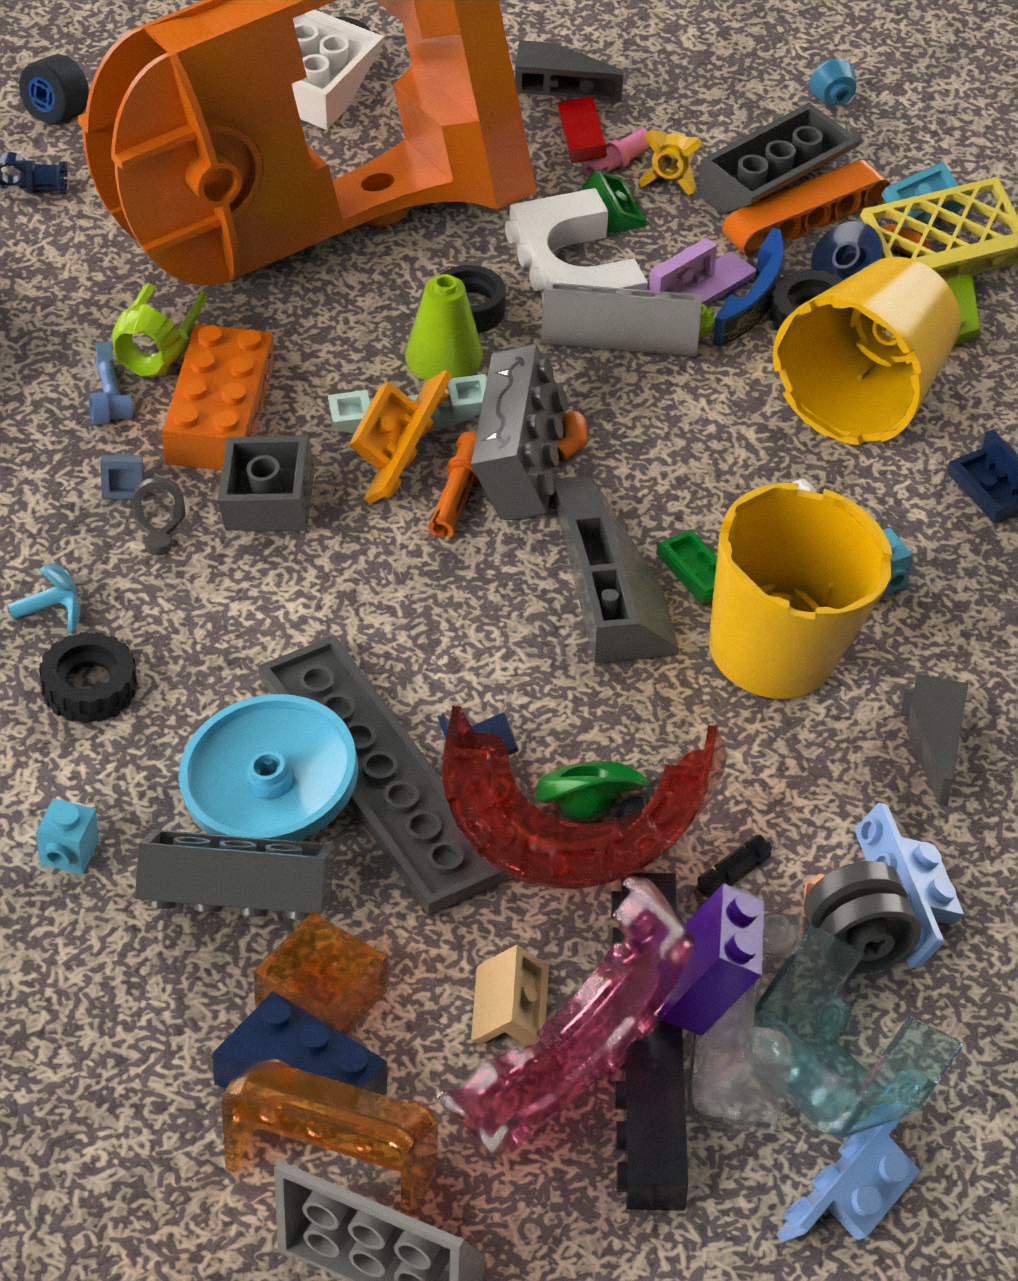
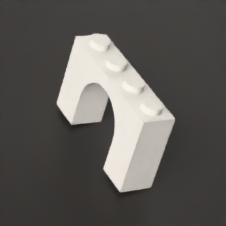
(562, 220)

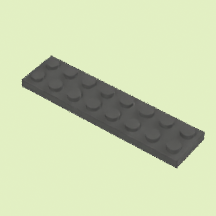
(396, 786)

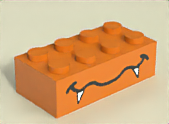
(217, 394)

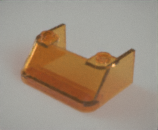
(333, 1118)

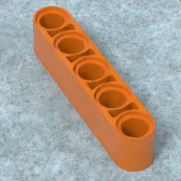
(806, 206)

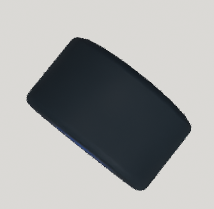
(54, 89)

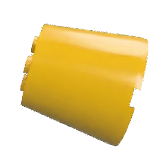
(867, 350)
(793, 587)

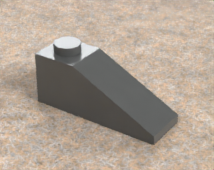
(562, 72)
(935, 728)

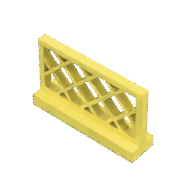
(975, 258)

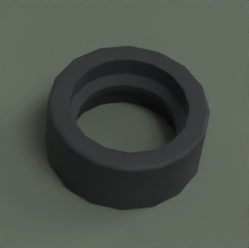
(487, 283)

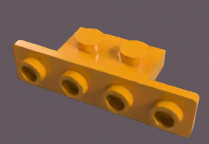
(392, 430)

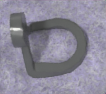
(158, 542)

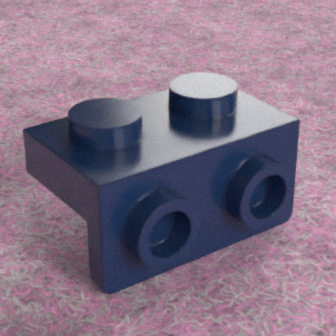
(989, 477)

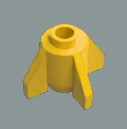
(671, 153)

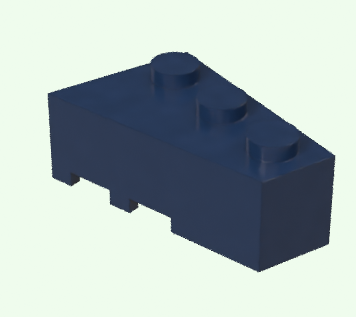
(302, 1041)

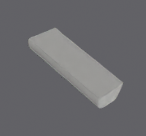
(621, 319)

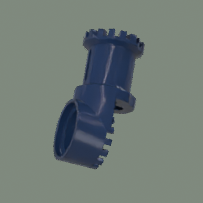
(34, 176)

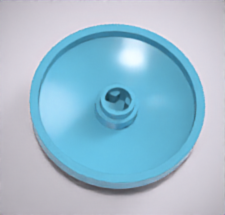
(269, 769)

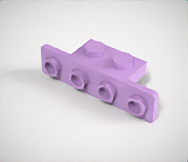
(700, 273)

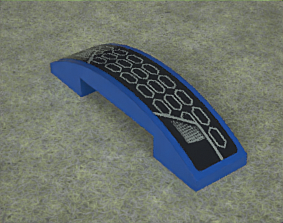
(741, 314)

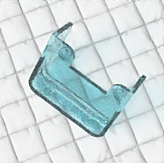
(824, 1077)

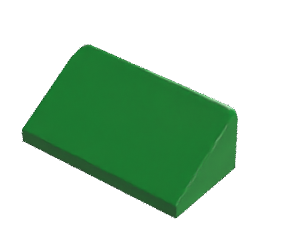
(620, 203)

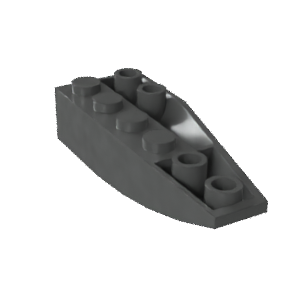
(613, 582)

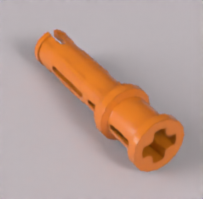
(455, 492)

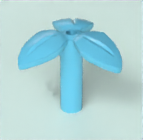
(63, 593)

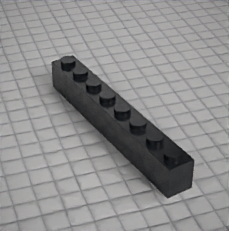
(652, 1100)

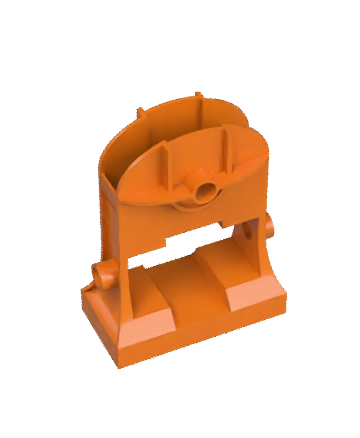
(208, 153)

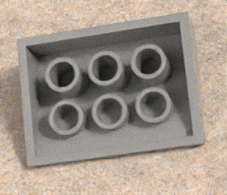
(363, 1237)

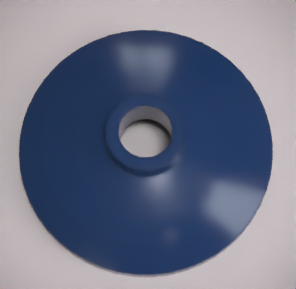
(847, 243)

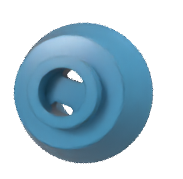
(833, 82)

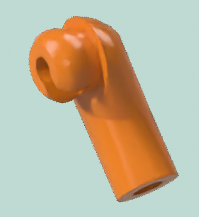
(575, 435)

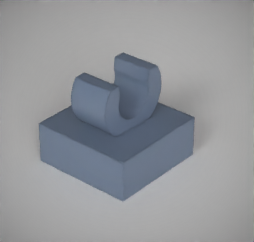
(120, 475)

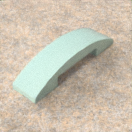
(461, 404)

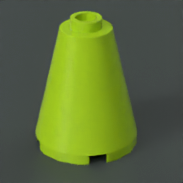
(444, 332)

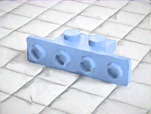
(921, 874)
(857, 1187)

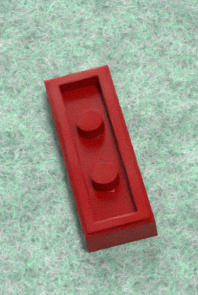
(582, 129)

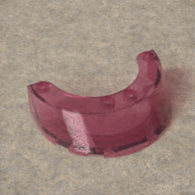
(589, 1034)

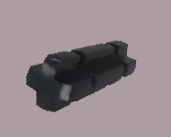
(735, 865)

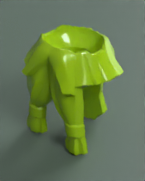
(145, 319)

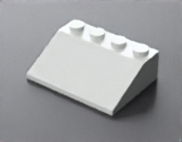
(335, 64)

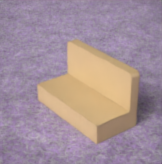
(510, 997)

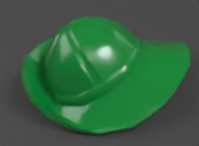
(588, 788)

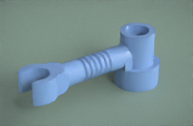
(109, 403)

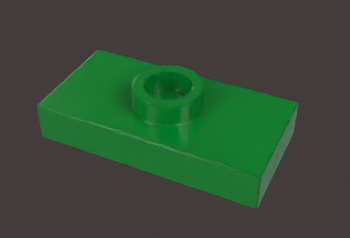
(691, 563)

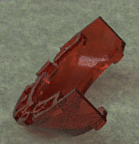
(561, 853)

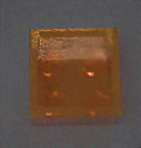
(324, 973)

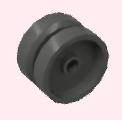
(868, 910)

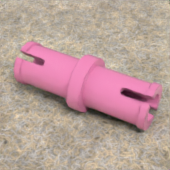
(619, 153)

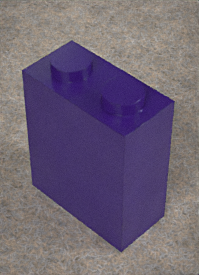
(722, 962)

